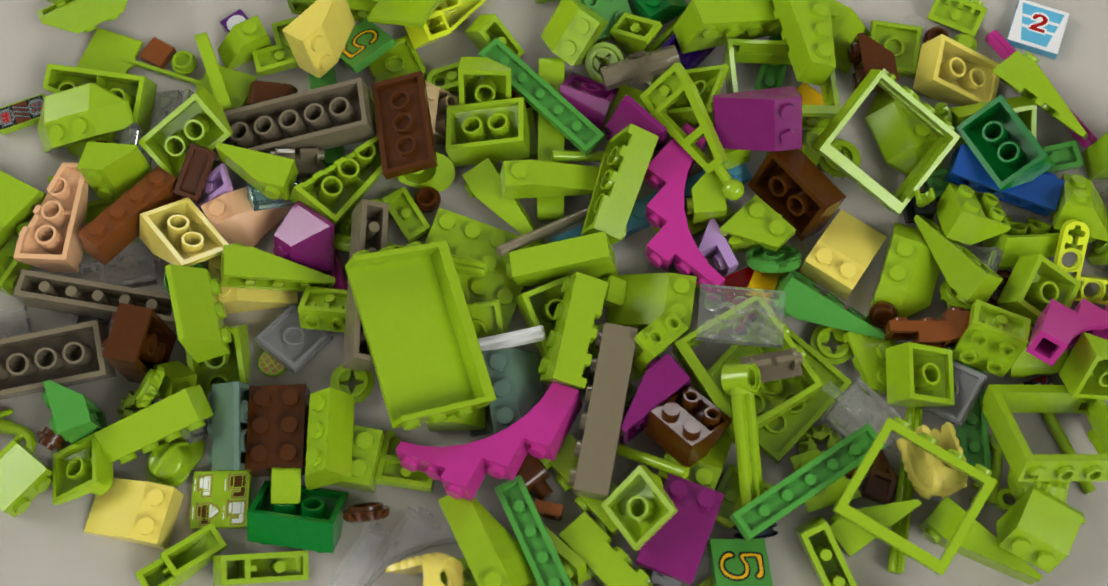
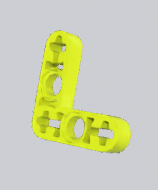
(1076, 268)

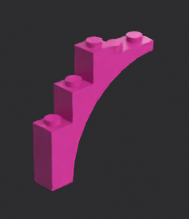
(666, 210)
(1061, 327)
(502, 454)

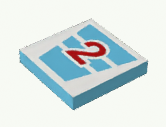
(1037, 28)

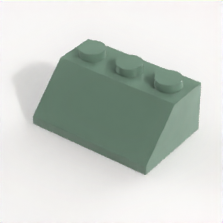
(514, 383)
(228, 425)

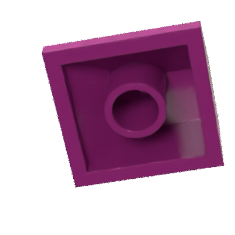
(589, 97)
(631, 112)
(306, 239)

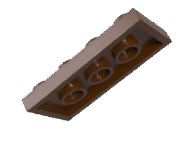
(404, 125)

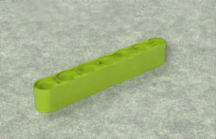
(550, 139)

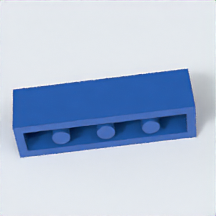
(1036, 196)

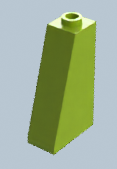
(16, 205)
(551, 261)

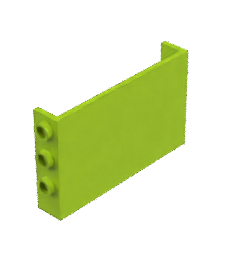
(419, 333)

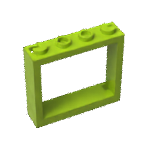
(776, 52)
(923, 169)
(683, 351)
(1005, 399)
(889, 537)

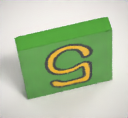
(365, 45)
(739, 562)

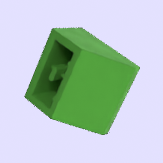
(72, 413)

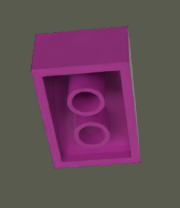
(759, 119)
(659, 384)
(682, 540)

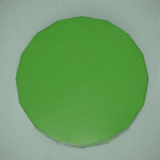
(770, 261)

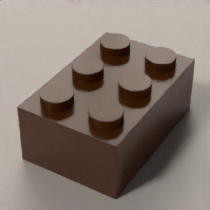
(797, 191)
(137, 341)
(277, 428)

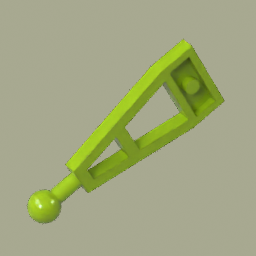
(667, 91)

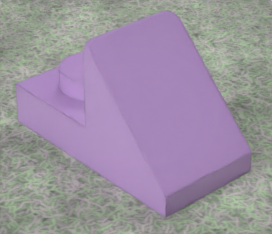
(217, 185)
(715, 244)

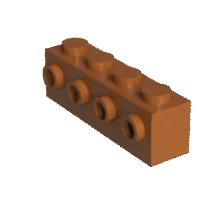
(120, 221)

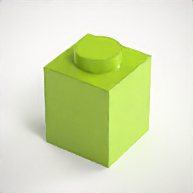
(176, 378)

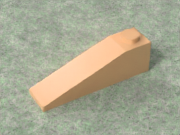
(237, 220)
(52, 234)

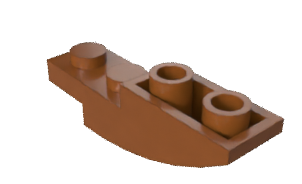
(930, 331)

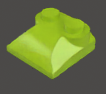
(80, 471)
(639, 506)

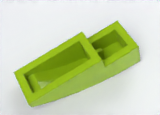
(183, 559)

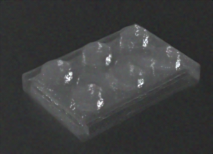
(741, 316)

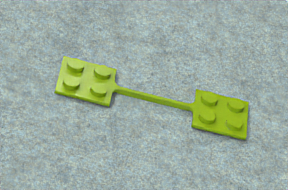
(118, 54)

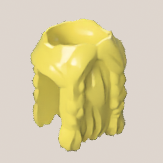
(927, 473)
(431, 566)

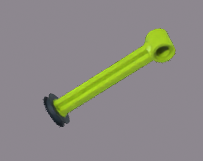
(741, 383)

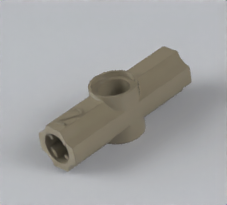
(639, 67)

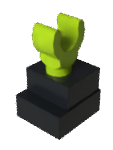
(920, 204)

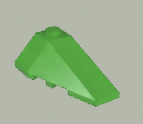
(808, 304)

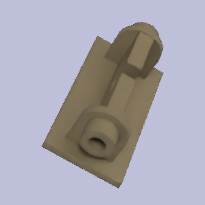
(307, 161)
(777, 364)

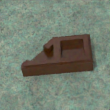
(880, 480)

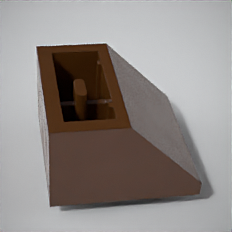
(869, 55)
(687, 426)

